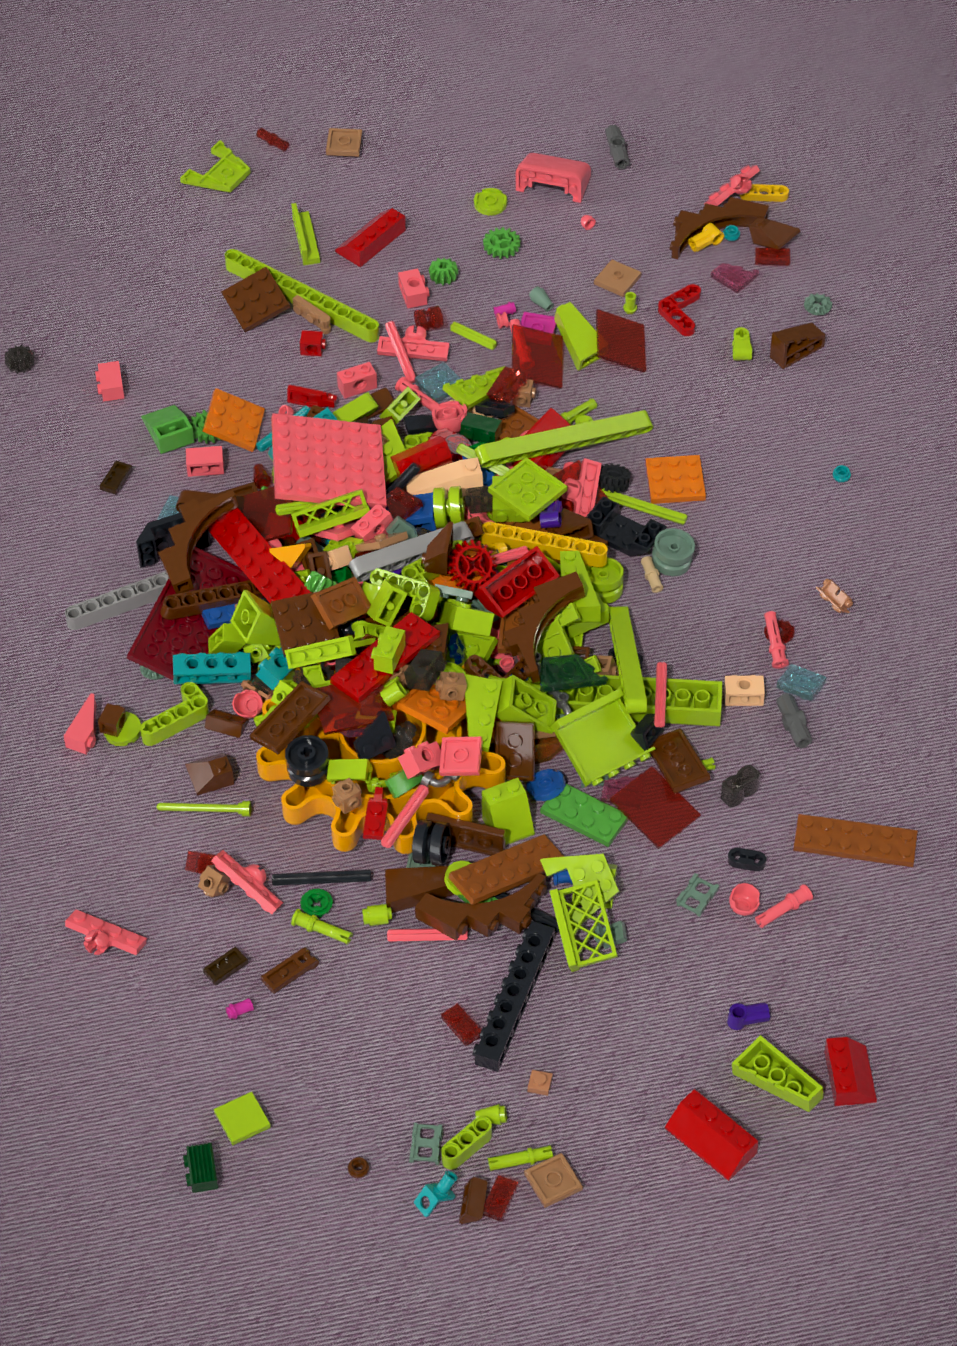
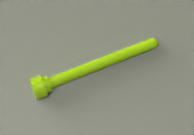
(242, 808)

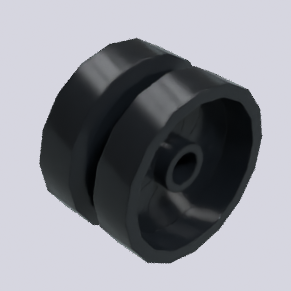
(307, 760)
(431, 843)

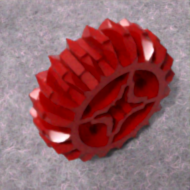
(465, 560)

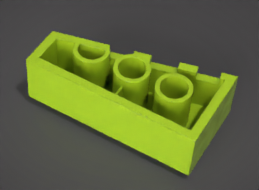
(775, 1073)

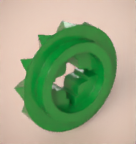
(316, 895)

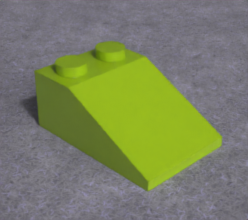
(526, 704)

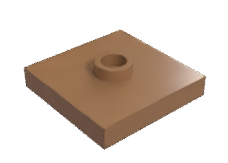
(344, 142)
(617, 278)
(381, 541)
(553, 1180)

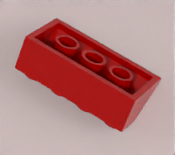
(373, 237)
(549, 421)
(516, 583)
(712, 1135)

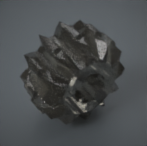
(19, 359)

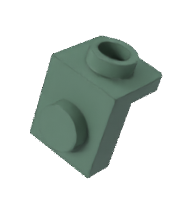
(400, 525)
(618, 932)

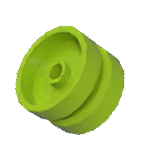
(448, 506)
(607, 580)

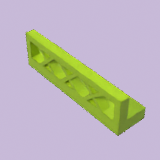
(305, 236)
(331, 520)

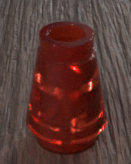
(260, 476)

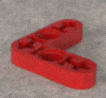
(675, 309)

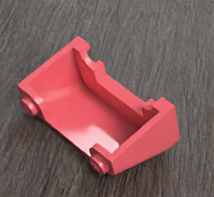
(554, 171)

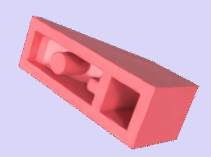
(82, 731)

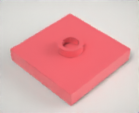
(337, 532)
(460, 756)

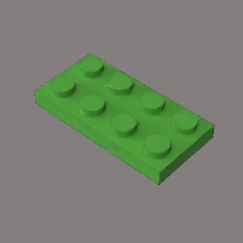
(585, 815)

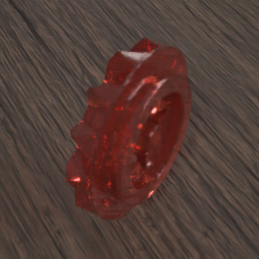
(787, 631)

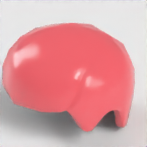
(247, 704)
(744, 899)

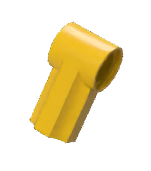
(709, 235)

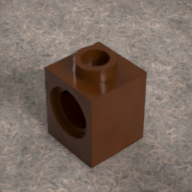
(112, 720)

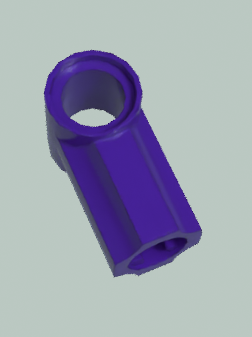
(551, 515)
(747, 1015)

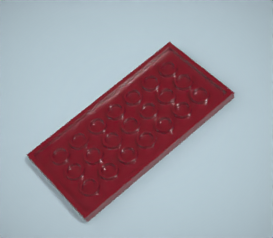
(162, 637)

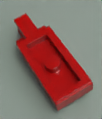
(310, 397)
(376, 816)

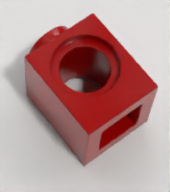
(312, 343)

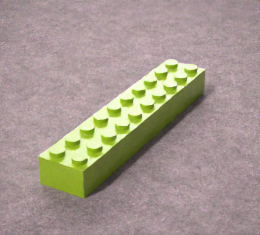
(686, 700)

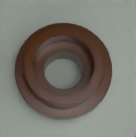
(358, 1162)

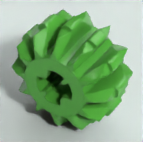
(443, 271)
(317, 582)

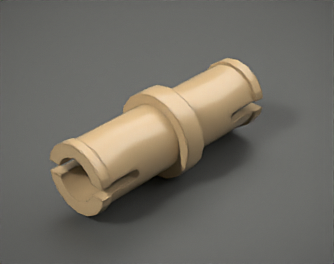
(651, 574)

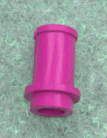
(508, 308)
(239, 1008)

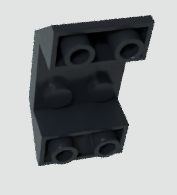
(621, 531)
(157, 537)

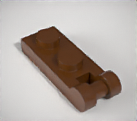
(289, 970)

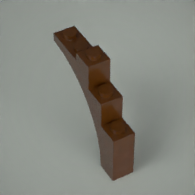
(734, 212)
(186, 535)
(533, 619)
(485, 917)

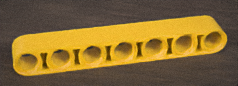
(550, 544)

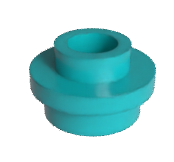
(731, 233)
(841, 473)

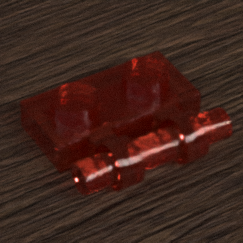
(507, 384)

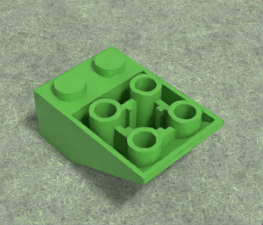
(169, 428)

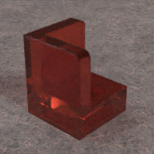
(198, 861)

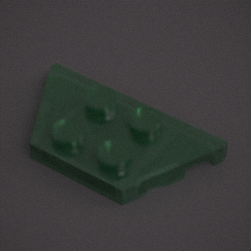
(568, 673)

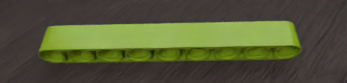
(627, 660)

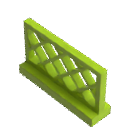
(324, 651)
(565, 925)

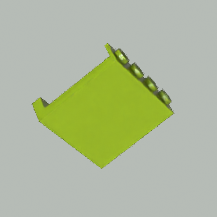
(600, 739)

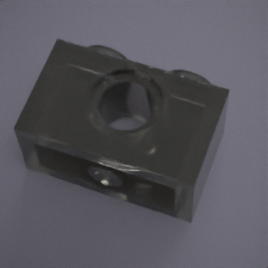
(424, 669)

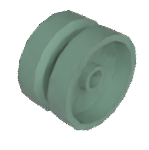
(673, 552)

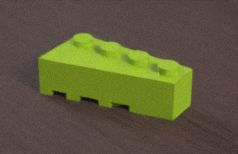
(589, 606)
(465, 618)

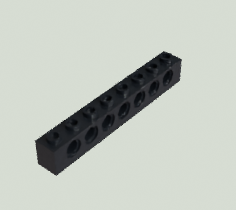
(493, 1056)

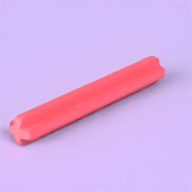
(400, 351)
(502, 557)
(660, 696)
(404, 816)
(419, 935)

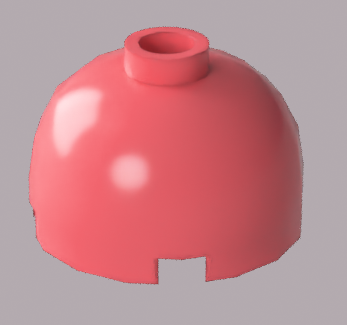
(449, 415)

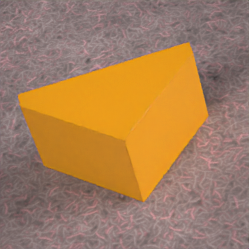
(292, 554)

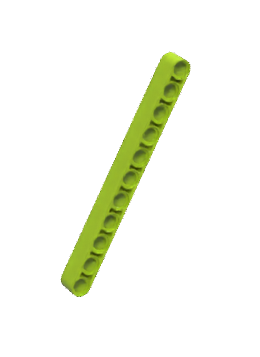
(339, 313)
(563, 439)

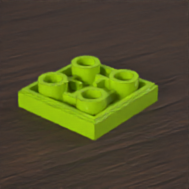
(242, 1118)

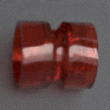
(434, 316)

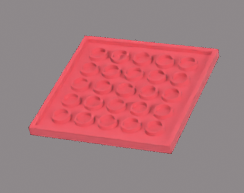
(327, 459)

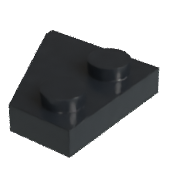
(496, 408)
(375, 738)

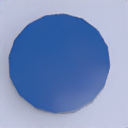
(546, 785)

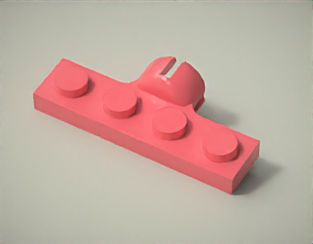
(738, 184)
(416, 346)
(584, 491)
(249, 879)
(104, 934)

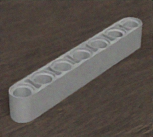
(402, 553)
(115, 602)

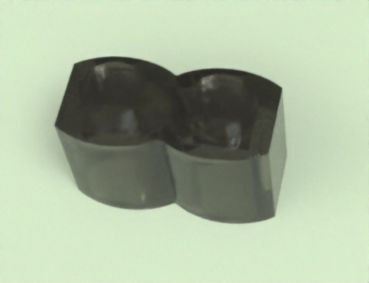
(740, 785)

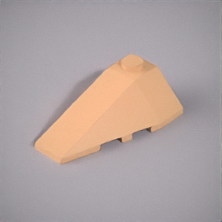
(461, 473)

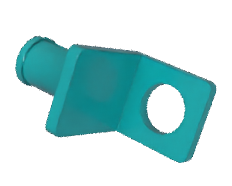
(436, 1193)

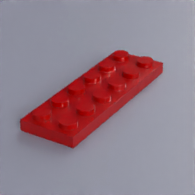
(359, 677)

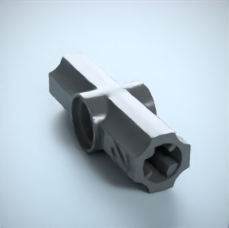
(617, 147)
(794, 720)

